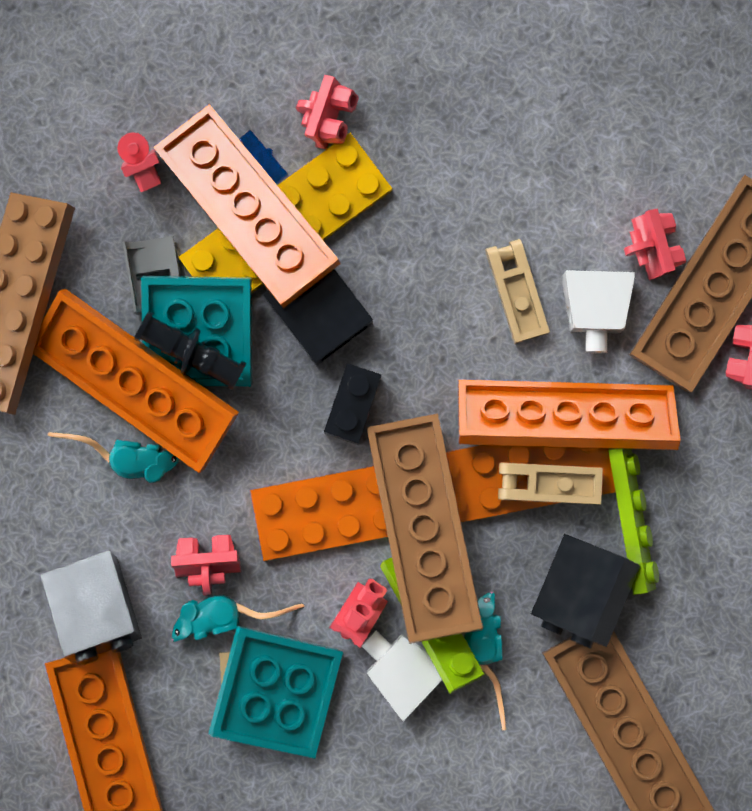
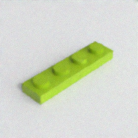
(631, 506)
(449, 654)

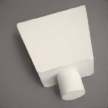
(597, 304)
(401, 672)

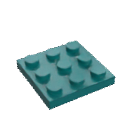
(212, 304)
(275, 692)

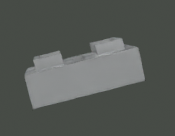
(146, 258)

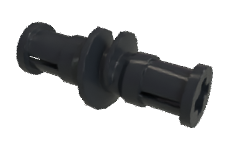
(190, 351)

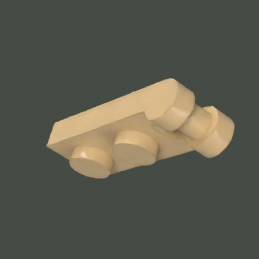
(517, 292)
(552, 483)

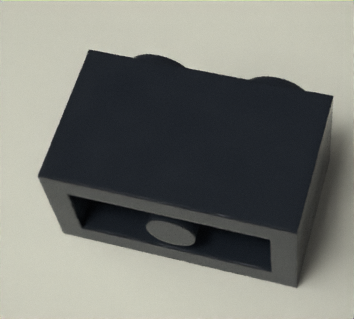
(352, 404)

